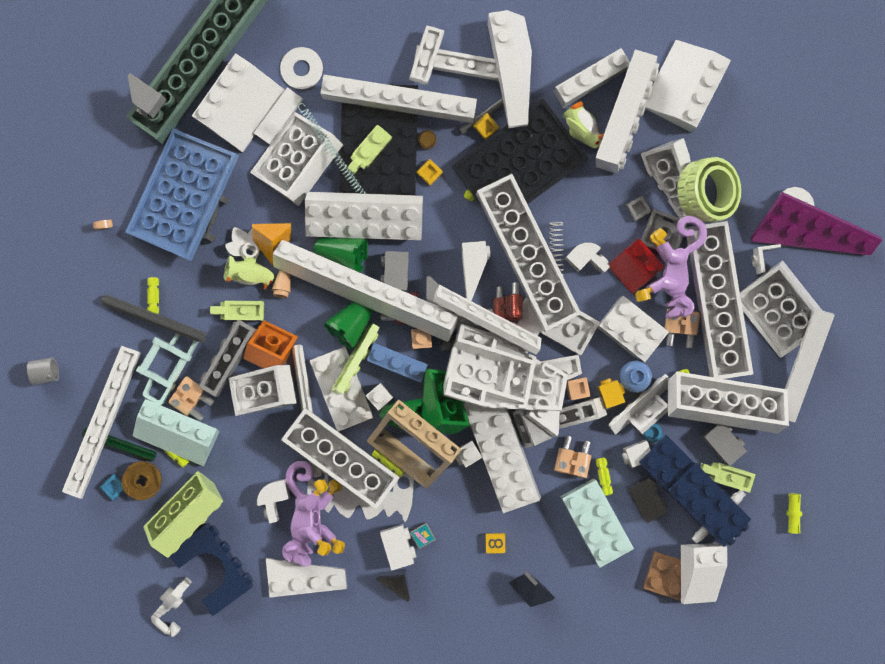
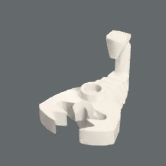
(170, 599)

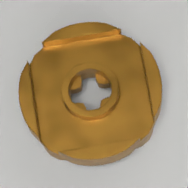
(132, 474)

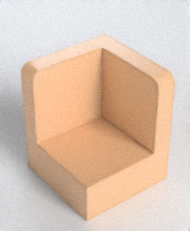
(577, 388)

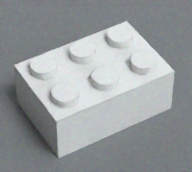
(632, 329)

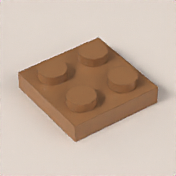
(664, 576)

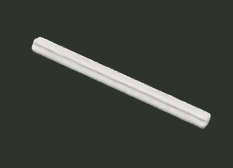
(303, 387)

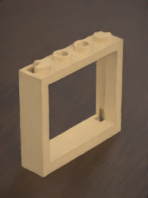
(403, 456)

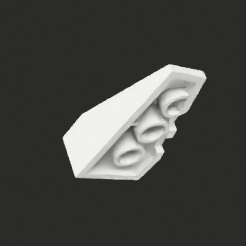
(666, 165)

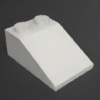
(474, 260)
(262, 390)
(702, 572)

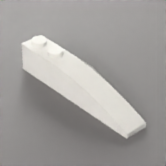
(513, 63)

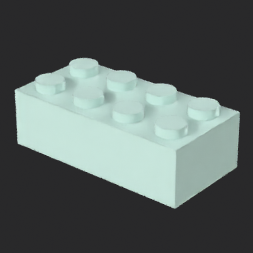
(596, 522)

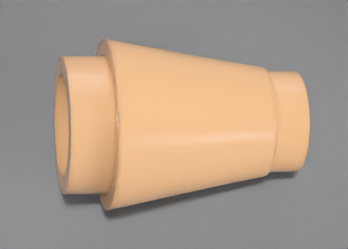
(282, 285)

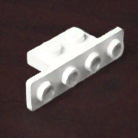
(644, 410)

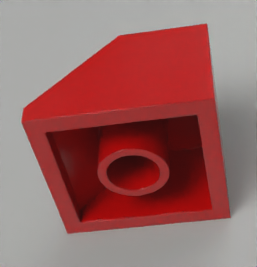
(635, 266)

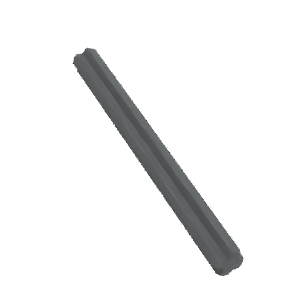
(154, 318)

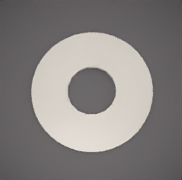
(311, 58)

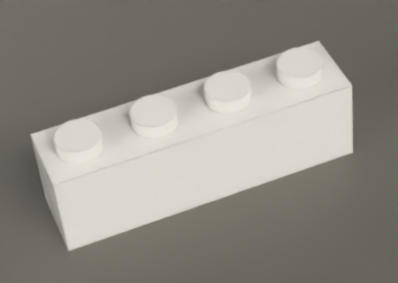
(592, 78)

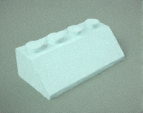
(174, 432)

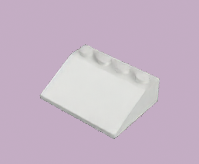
(686, 84)
(238, 102)
(296, 159)
(779, 308)

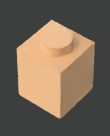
(421, 339)

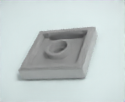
(656, 222)

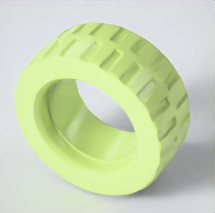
(692, 191)

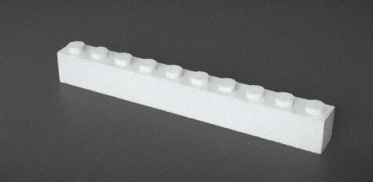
(365, 290)

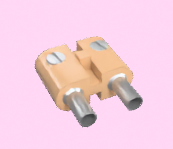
(687, 325)
(187, 396)
(573, 462)

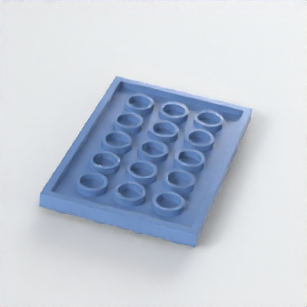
(182, 194)

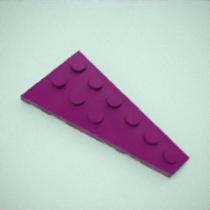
(806, 226)

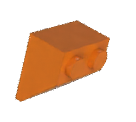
(269, 346)

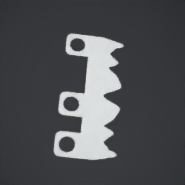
(347, 501)

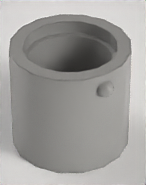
(43, 371)

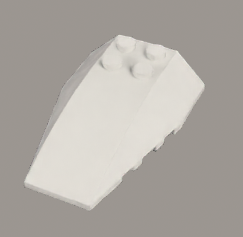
(500, 375)

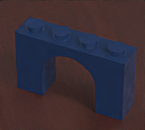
(235, 581)

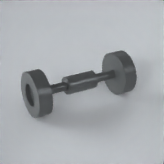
(224, 200)

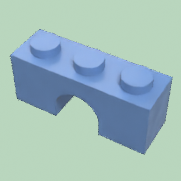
(397, 362)

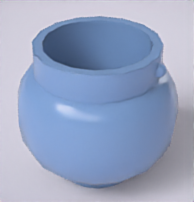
(635, 376)

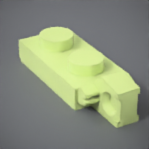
(369, 149)
(239, 310)
(729, 476)

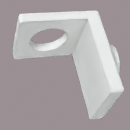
(757, 257)

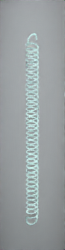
(331, 150)

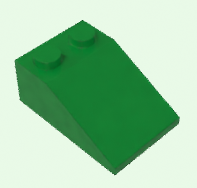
(439, 411)

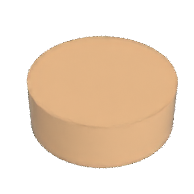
(104, 224)

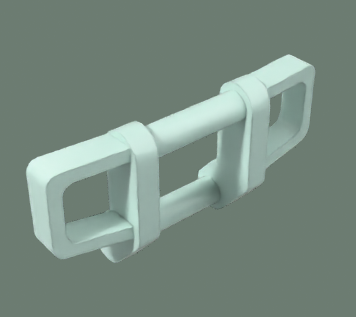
(170, 383)

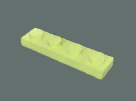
(359, 353)

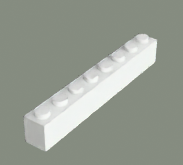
(398, 98)

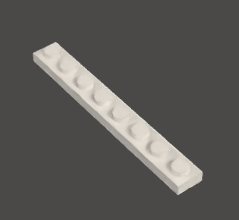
(101, 422)

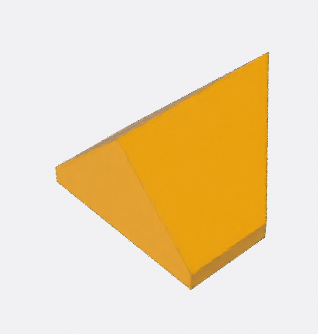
(269, 236)

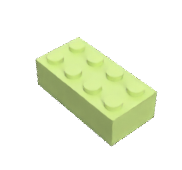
(183, 514)

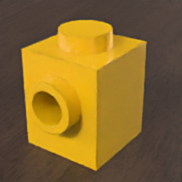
(611, 392)

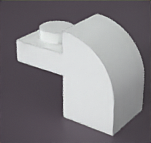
(587, 252)
(271, 494)

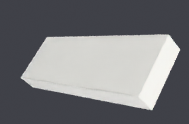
(426, 55)
(278, 116)

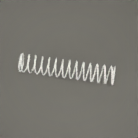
(561, 223)

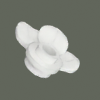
(241, 243)

